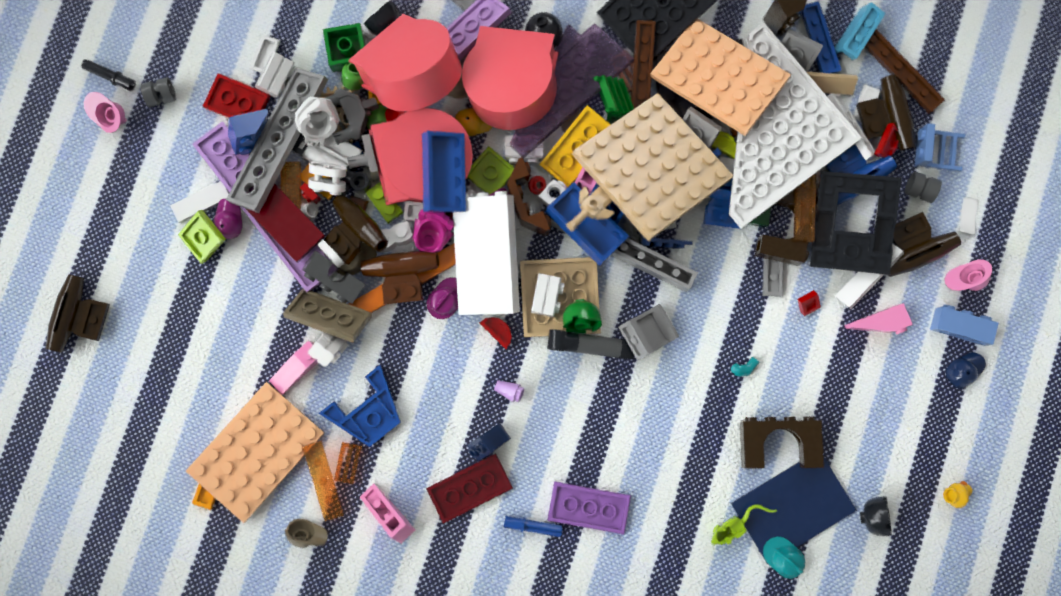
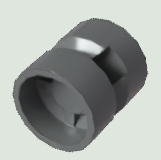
(158, 92)
(924, 187)

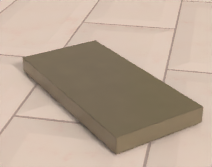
(327, 315)

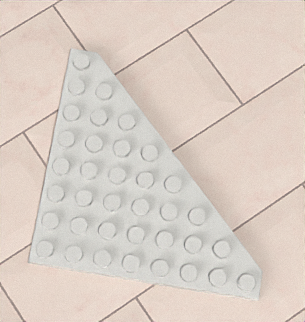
(789, 140)

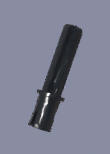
(115, 78)

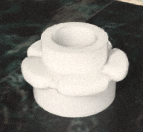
(309, 209)

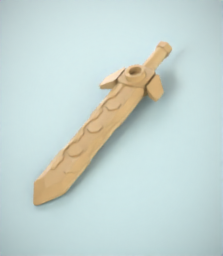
(591, 206)

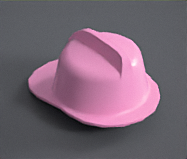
(104, 112)
(969, 276)

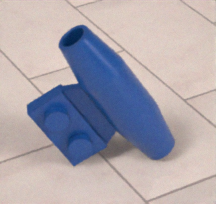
(853, 162)
(718, 208)

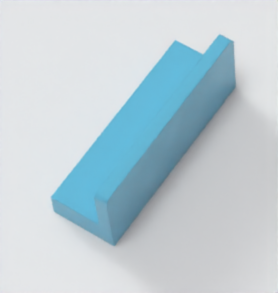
(860, 30)

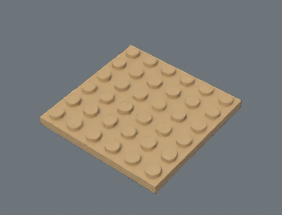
(652, 166)

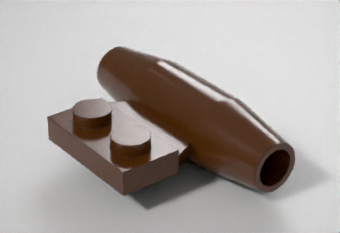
(401, 274)

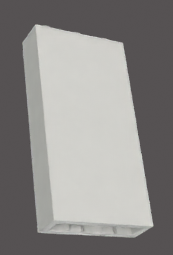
(486, 255)

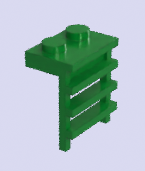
(614, 95)

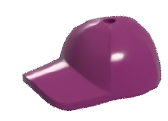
(230, 217)

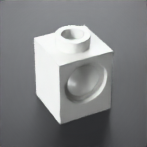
(545, 198)

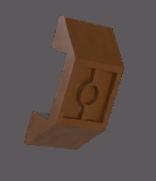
(537, 222)

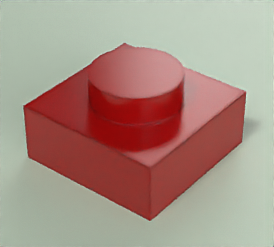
(309, 194)
(809, 303)

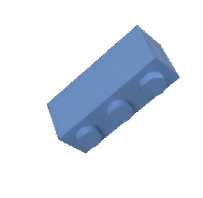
(964, 325)

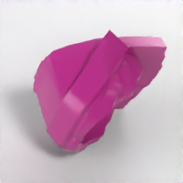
(432, 231)

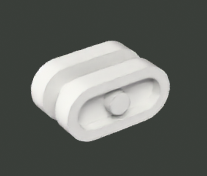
(320, 184)

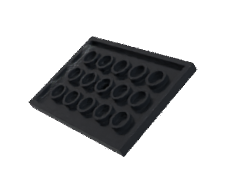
(670, 18)

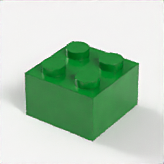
(342, 44)

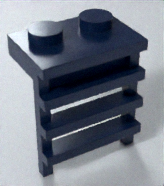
(664, 243)

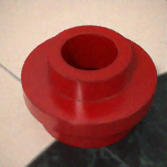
(532, 185)

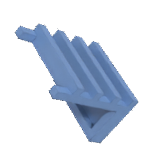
(925, 148)

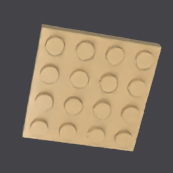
(579, 282)

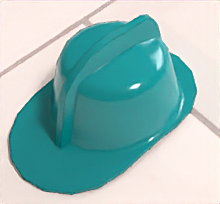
(784, 557)

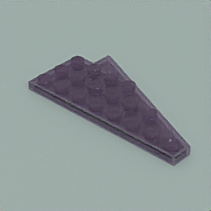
(577, 63)

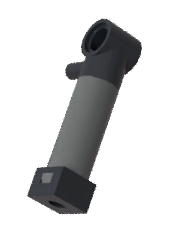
(589, 344)

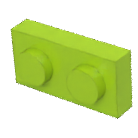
(388, 212)

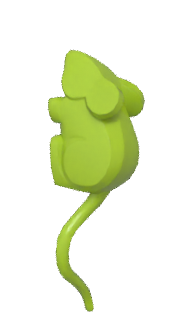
(733, 527)

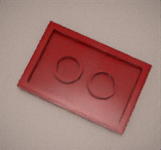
(234, 98)

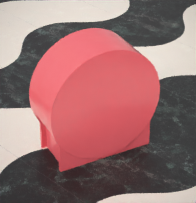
(409, 64)
(511, 77)
(399, 151)

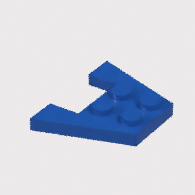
(371, 418)

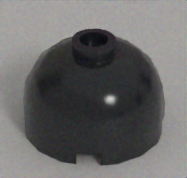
(382, 18)
(546, 23)
(877, 516)

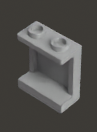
(648, 331)

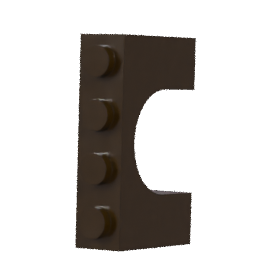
(783, 249)
(806, 431)

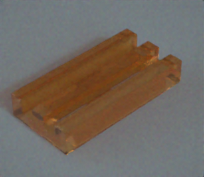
(340, 461)

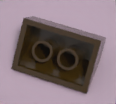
(783, 15)

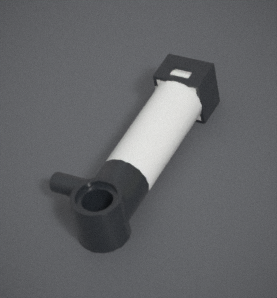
(316, 154)

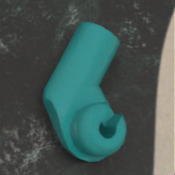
(745, 370)

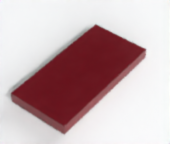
(288, 224)
(469, 488)

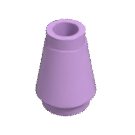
(509, 390)

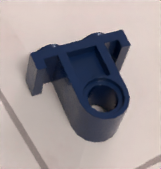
(488, 442)

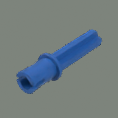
(532, 526)

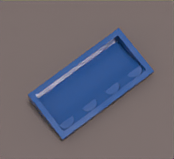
(443, 172)
(594, 236)

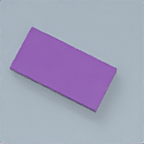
(589, 507)

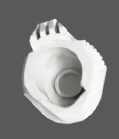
(316, 120)

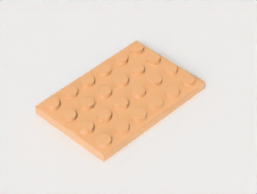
(720, 76)
(254, 452)

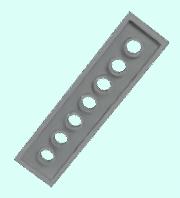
(266, 142)

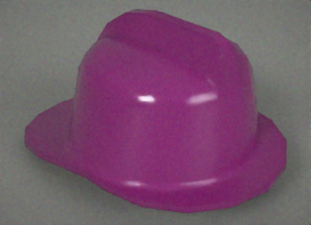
(443, 299)

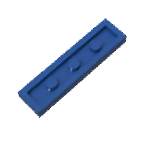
(818, 31)

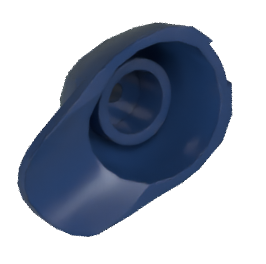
(957, 370)

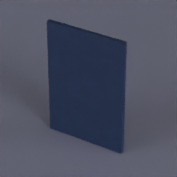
(804, 501)

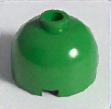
(581, 316)

